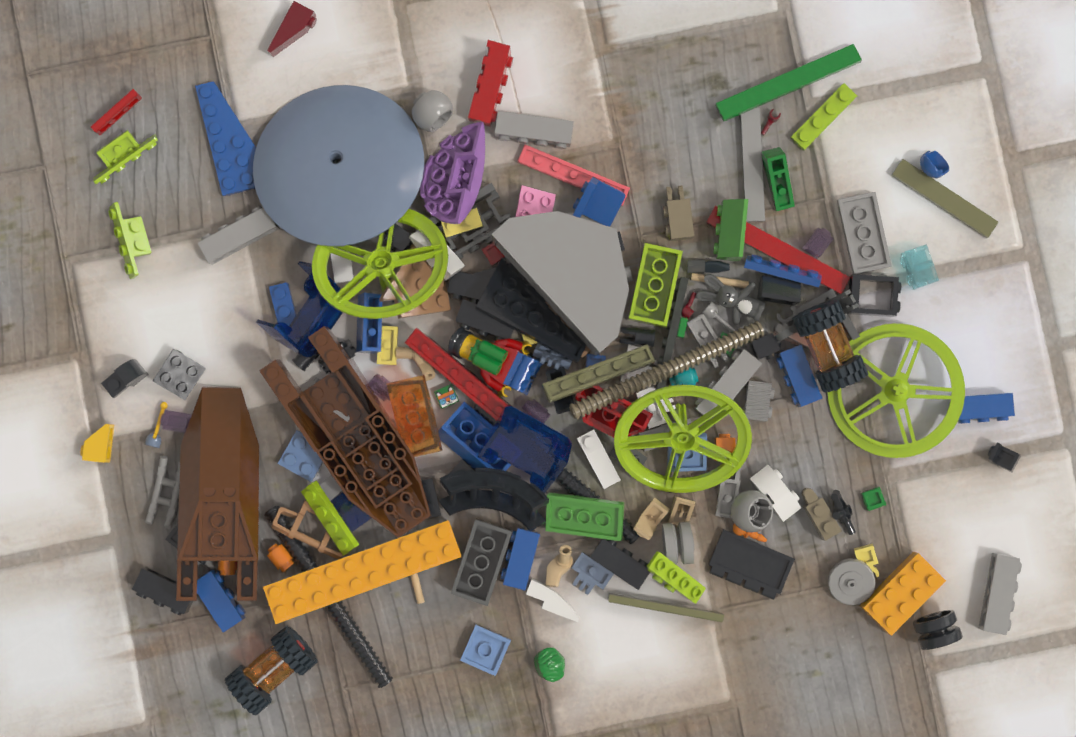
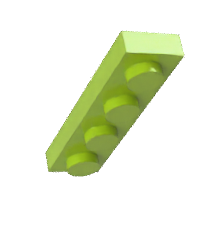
(823, 116)
(329, 518)

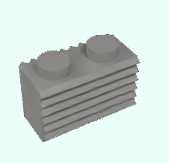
(758, 400)

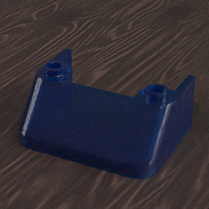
(311, 317)

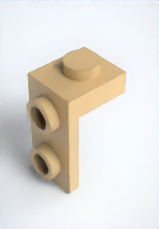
(650, 518)

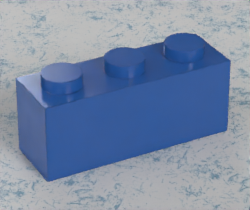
(369, 330)
(798, 376)
(987, 406)
(520, 558)
(219, 600)

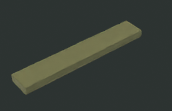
(945, 198)
(598, 373)
(665, 607)

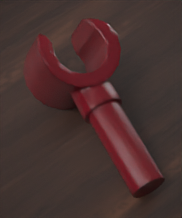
(771, 119)
(687, 311)

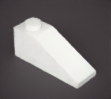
(598, 459)

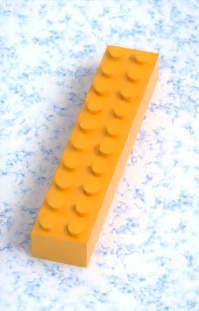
(361, 572)

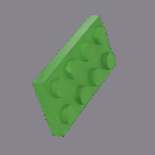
(585, 516)

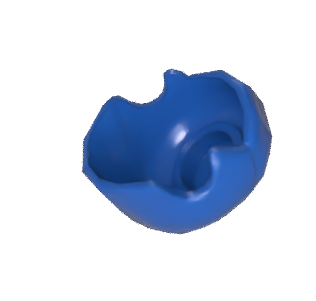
(934, 164)

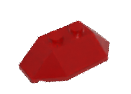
(608, 417)

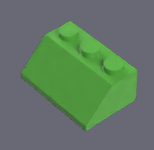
(731, 229)

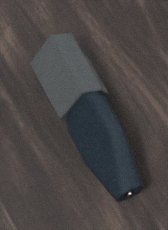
(701, 266)

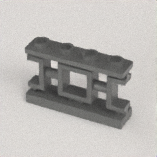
(478, 236)

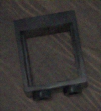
(854, 286)

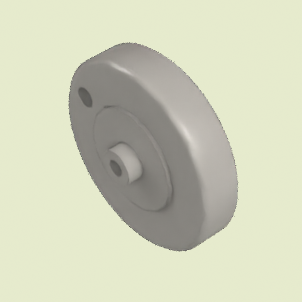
(851, 581)

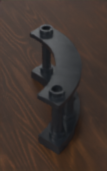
(522, 504)

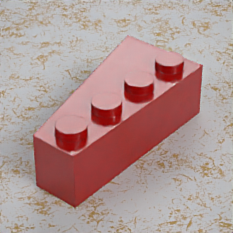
(490, 83)

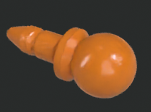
(755, 535)

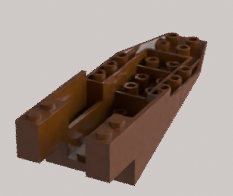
(361, 454)
(218, 492)

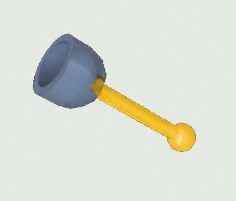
(154, 439)

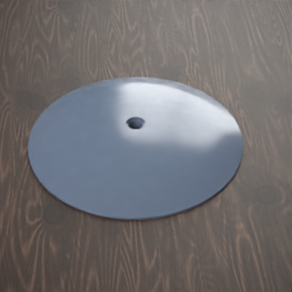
(343, 200)

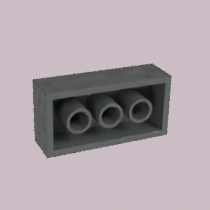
(481, 562)

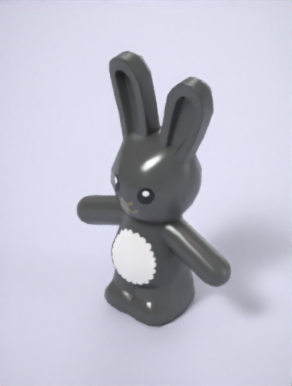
(729, 297)

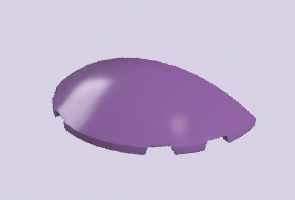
(455, 175)

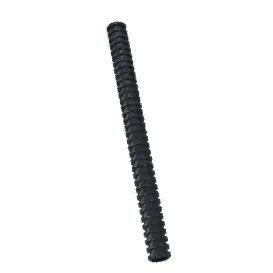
(574, 485)
(337, 609)

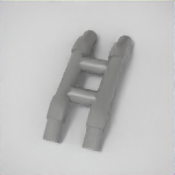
(156, 499)

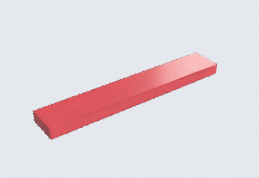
(562, 170)

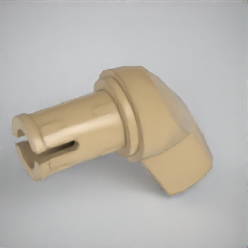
(425, 368)
(559, 566)

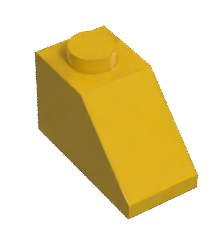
(99, 445)

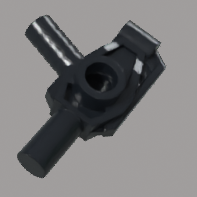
(842, 511)

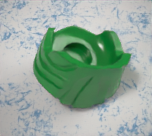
(550, 664)

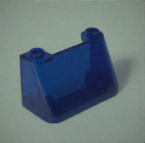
(527, 446)

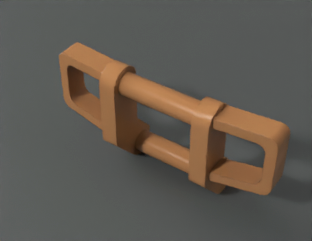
(293, 533)

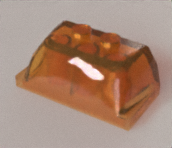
(415, 415)

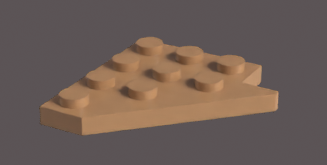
(413, 278)

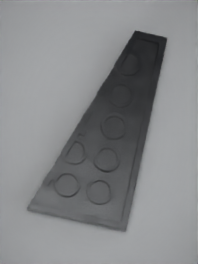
(523, 310)

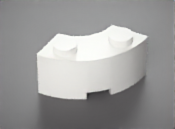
(770, 483)

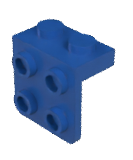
(599, 202)

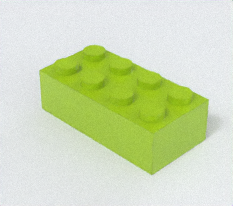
(655, 285)

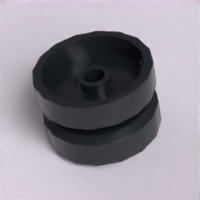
(937, 629)

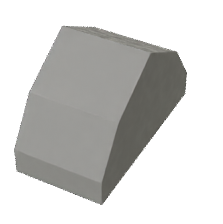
(573, 268)

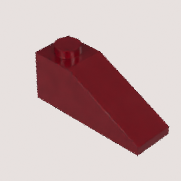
(294, 26)

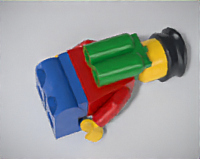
(499, 361)

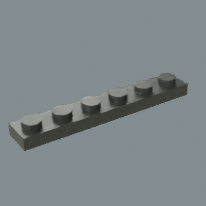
(672, 325)

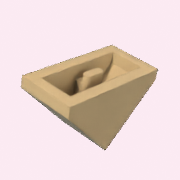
(681, 510)

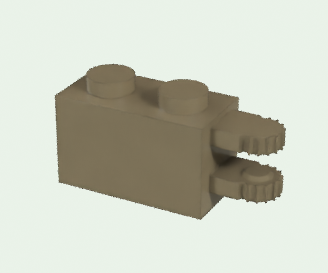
(678, 216)
(820, 515)

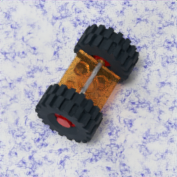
(830, 346)
(255, 682)

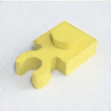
(867, 555)

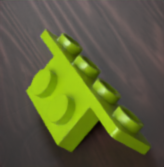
(119, 152)
(131, 237)
(674, 577)

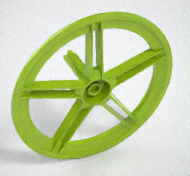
(381, 264)
(897, 391)
(683, 438)

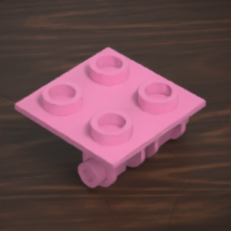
(534, 202)

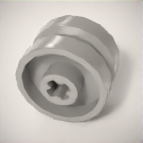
(678, 543)

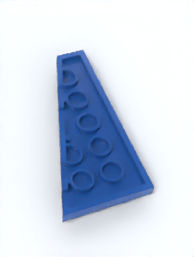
(228, 140)

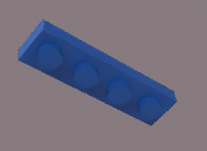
(789, 272)

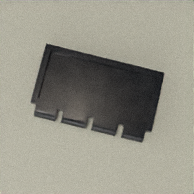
(750, 562)

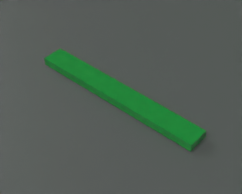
(788, 82)

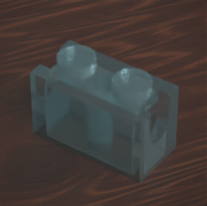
(919, 267)

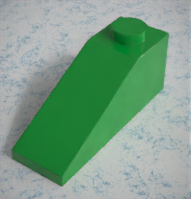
(778, 178)

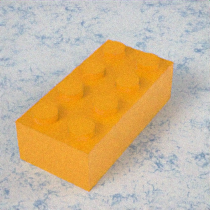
(902, 593)

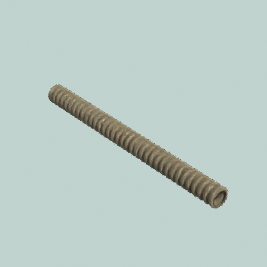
(666, 370)

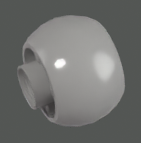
(431, 110)
(751, 511)

